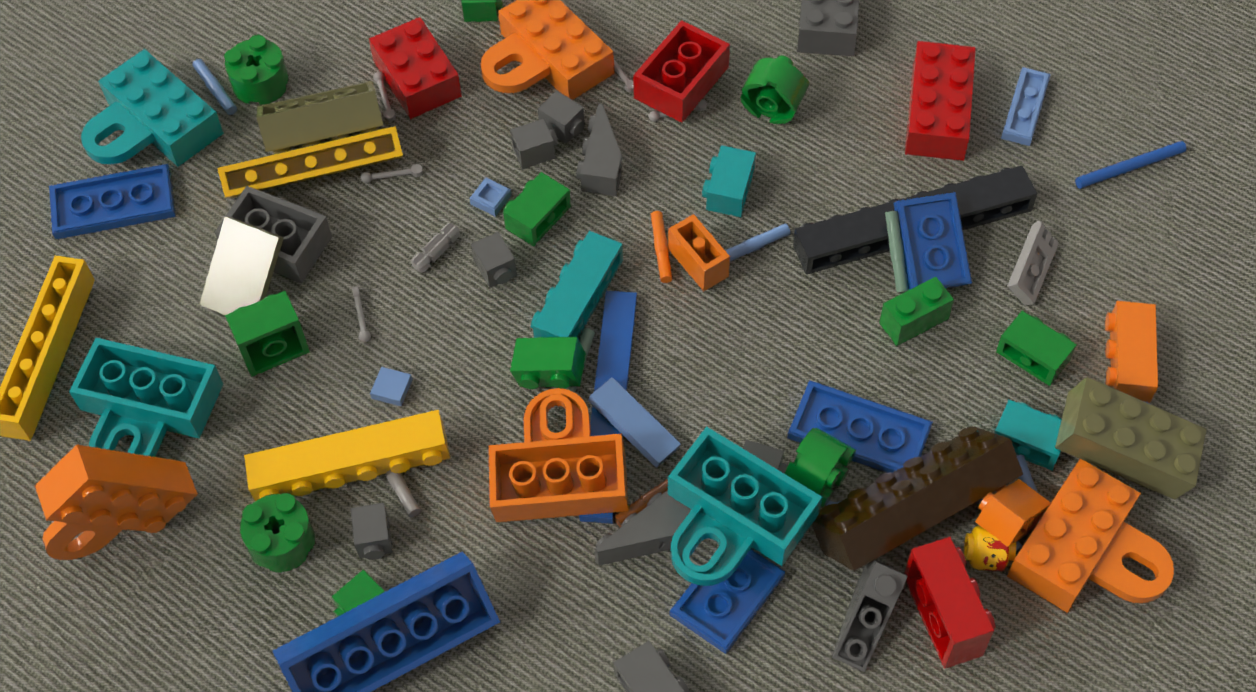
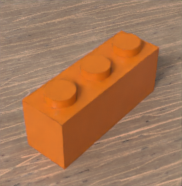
(1132, 349)

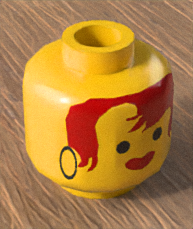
(986, 551)

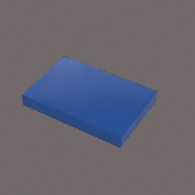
(933, 240)
(725, 609)

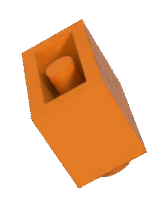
(698, 252)
(1011, 512)

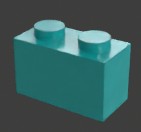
(729, 181)
(1031, 433)

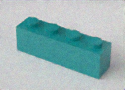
(579, 287)

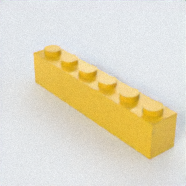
(311, 162)
(43, 346)
(348, 456)

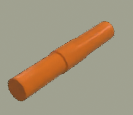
(661, 247)

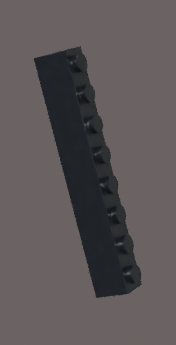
(866, 233)

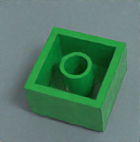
(267, 333)

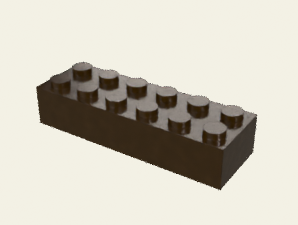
(915, 497)

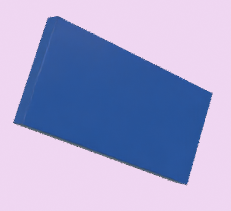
(111, 201)
(879, 433)

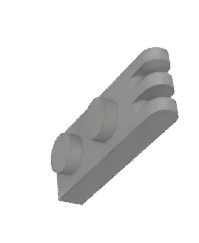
(1033, 264)

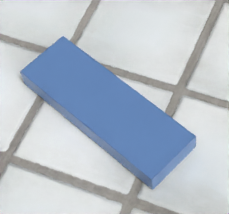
(1025, 106)
(634, 422)

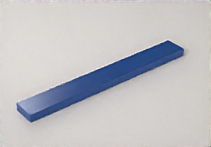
(613, 362)

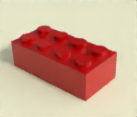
(940, 101)

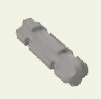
(435, 248)

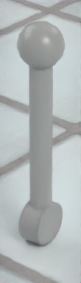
(628, 83)
(389, 114)
(654, 115)
(416, 170)
(364, 335)

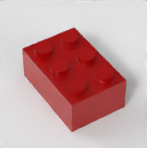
(415, 67)
(681, 71)
(949, 602)

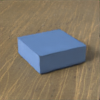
(490, 196)
(391, 386)

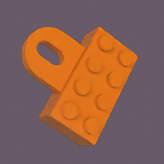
(550, 46)
(557, 471)
(108, 493)
(1086, 539)

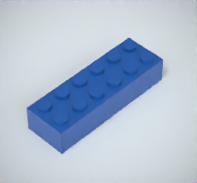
(391, 632)

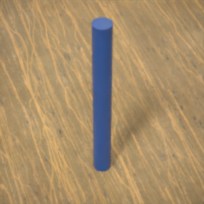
(1130, 164)

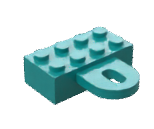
(150, 109)
(143, 395)
(736, 504)

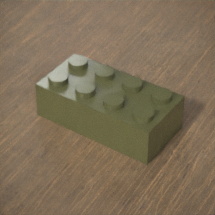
(319, 117)
(1131, 438)

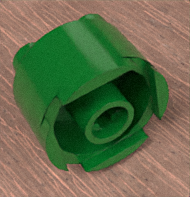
(256, 70)
(774, 89)
(821, 463)
(277, 532)

